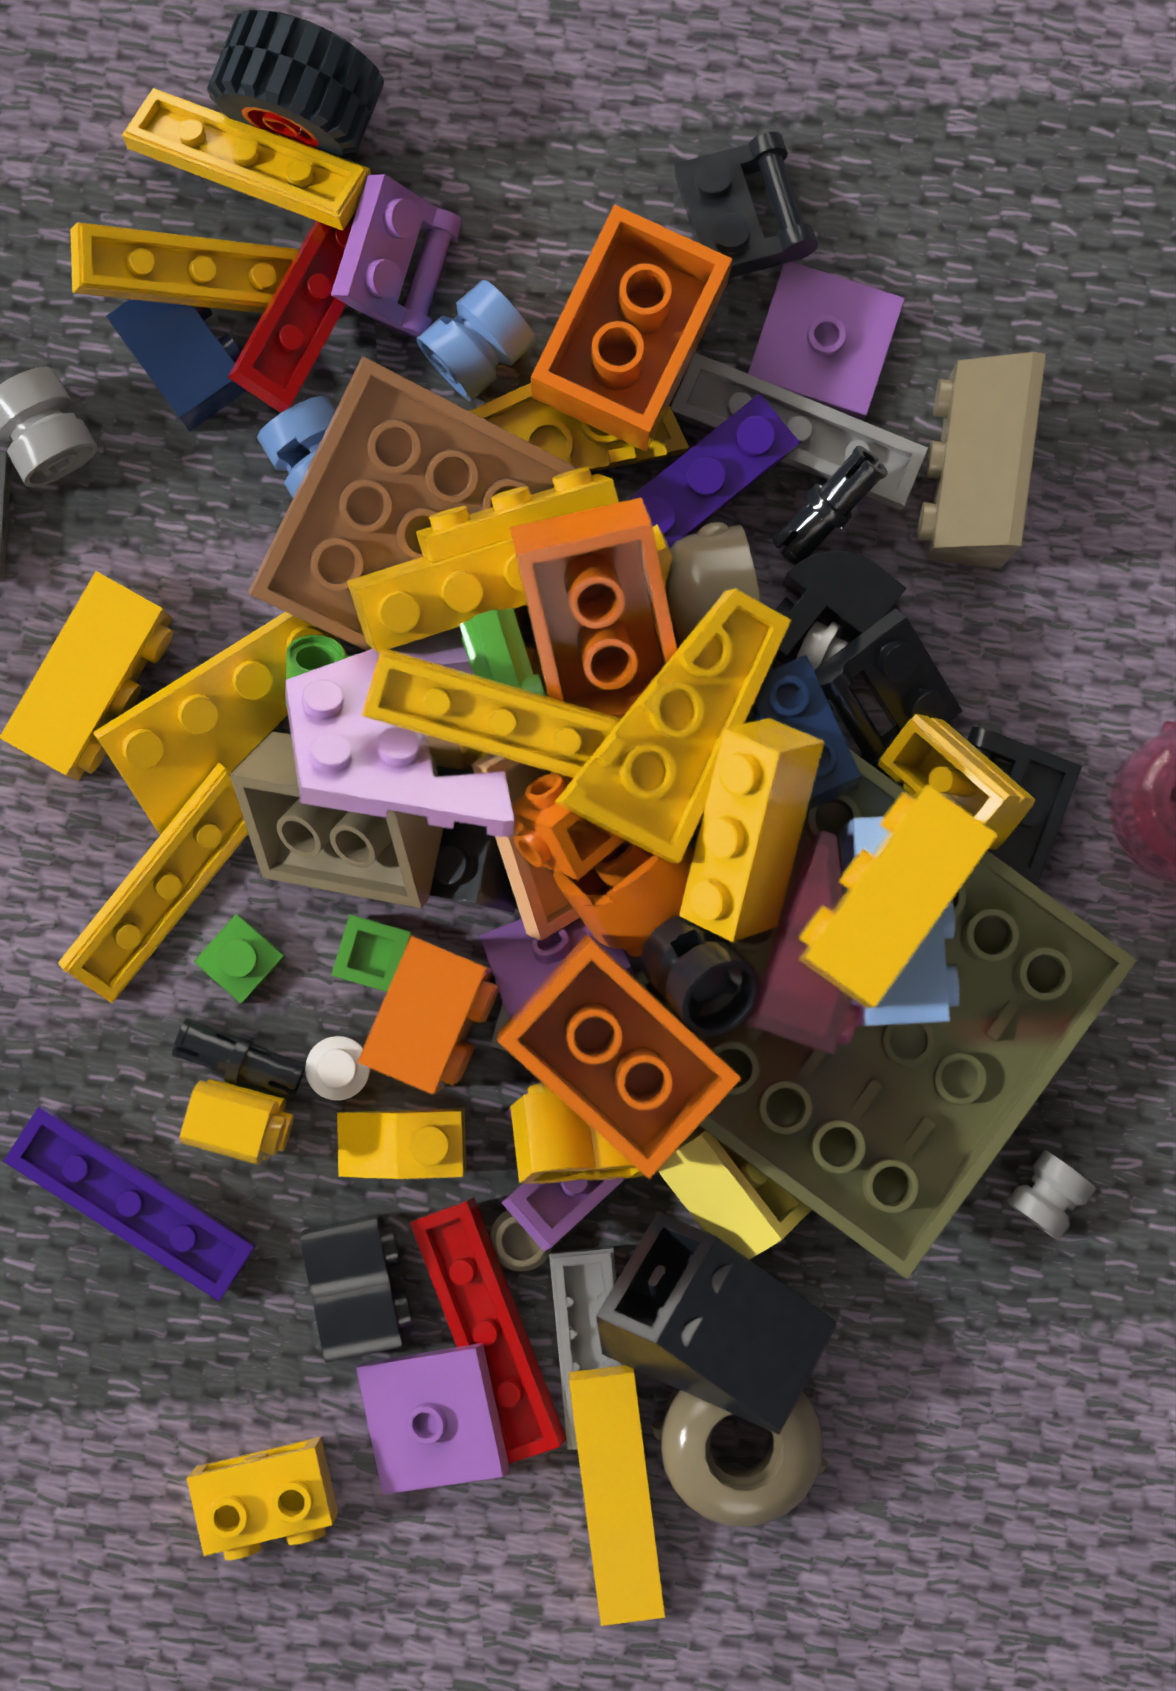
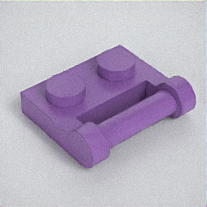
(381, 253)

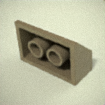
(982, 459)
(328, 846)

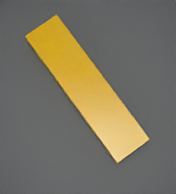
(247, 158)
(175, 268)
(484, 714)
(159, 889)
(616, 1494)

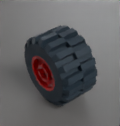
(296, 81)

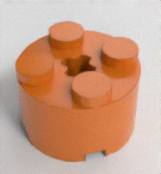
(628, 895)

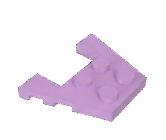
(377, 766)

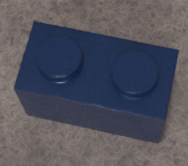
(180, 356)

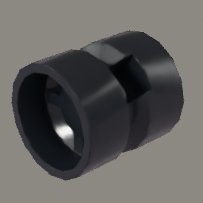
(700, 976)

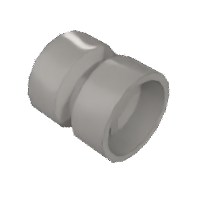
(43, 436)

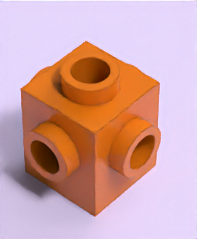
(555, 835)

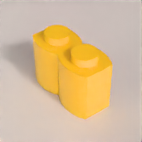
(236, 1121)
(559, 1145)

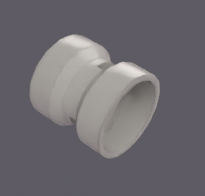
(1053, 1191)

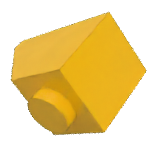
(402, 1143)

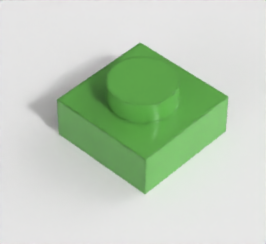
(370, 953)
(239, 958)

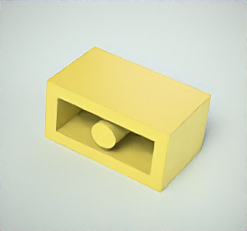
(730, 1195)

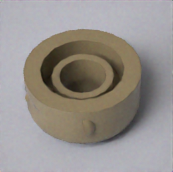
(702, 571)
(730, 1494)

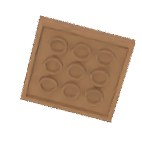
(375, 481)

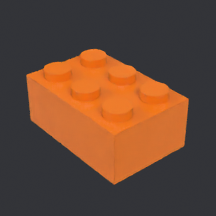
(630, 327)
(596, 604)
(428, 1017)
(617, 1056)

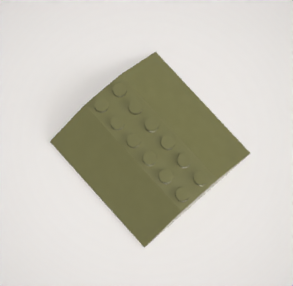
(916, 1112)

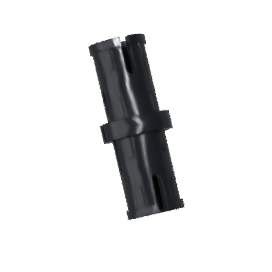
(830, 505)
(238, 1059)

